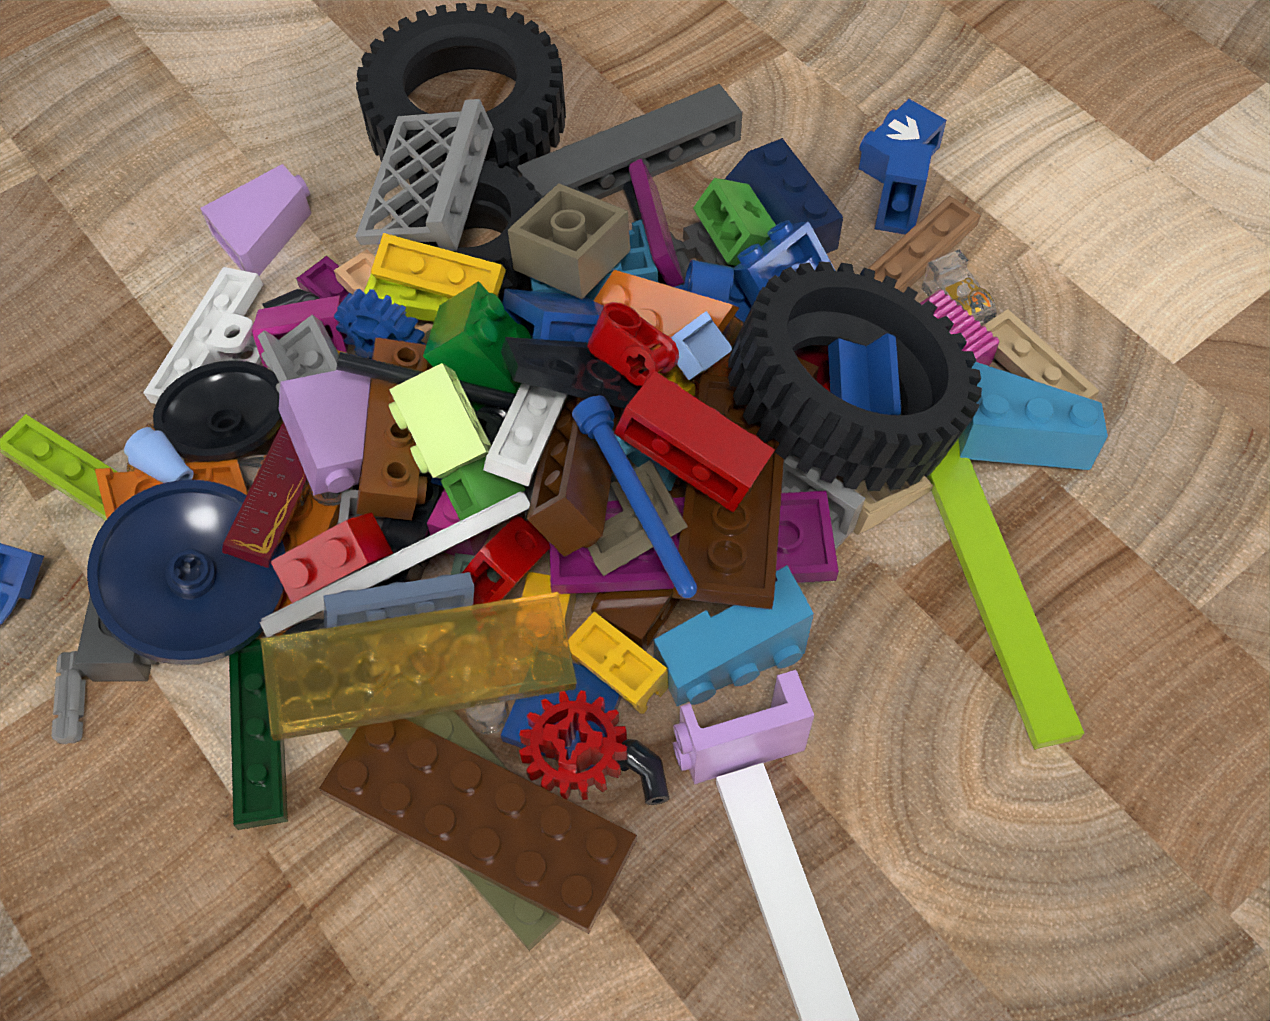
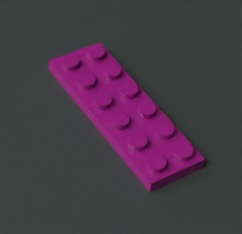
(803, 545)

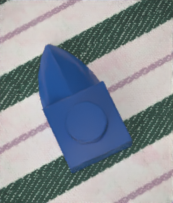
(17, 577)

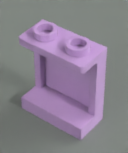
(746, 739)

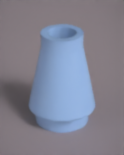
(156, 456)

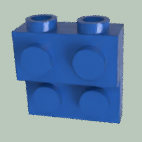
(787, 248)

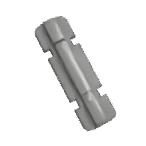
(68, 700)

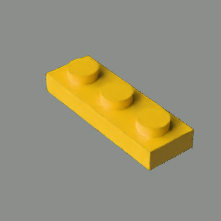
(433, 268)

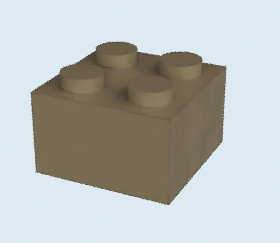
(569, 240)

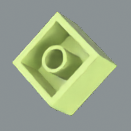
(440, 421)

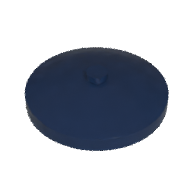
(166, 582)

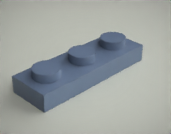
(398, 600)

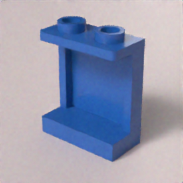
(553, 314)

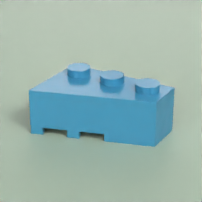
(735, 643)

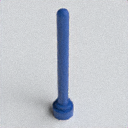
(596, 420)

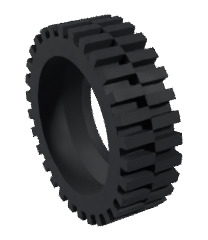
(467, 40)
(822, 429)

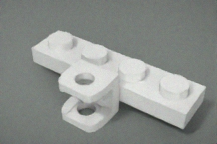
(214, 331)

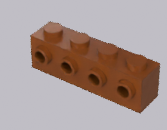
(388, 470)

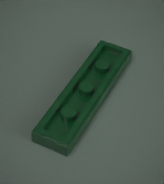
(256, 757)

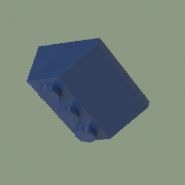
(789, 191)

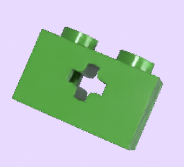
(733, 217)

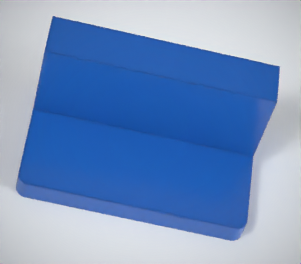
(866, 374)

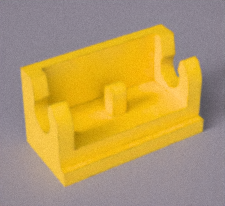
(618, 661)

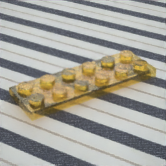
(416, 665)

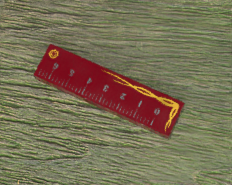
(268, 504)

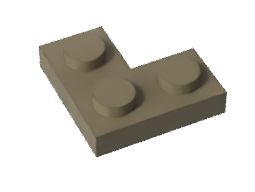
(623, 534)

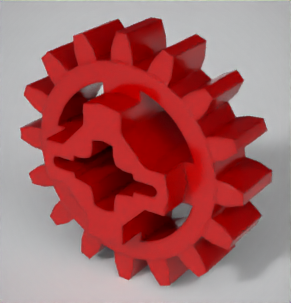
(592, 749)

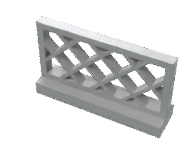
(455, 177)

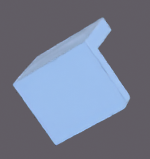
(700, 346)

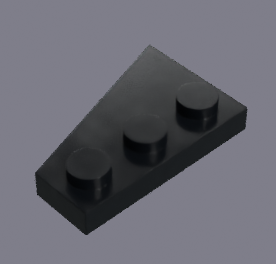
(566, 369)

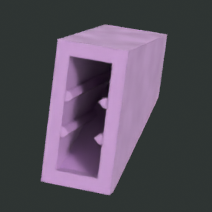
(259, 218)
(327, 426)

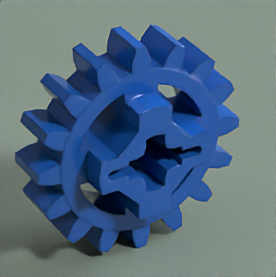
(368, 316)

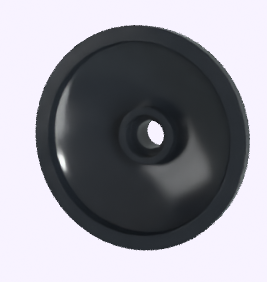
(219, 410)

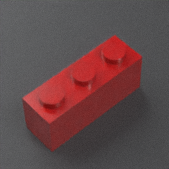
(693, 441)

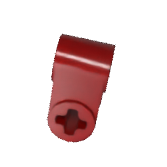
(627, 343)

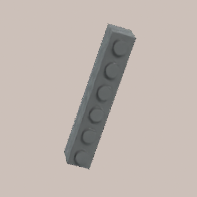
(661, 138)

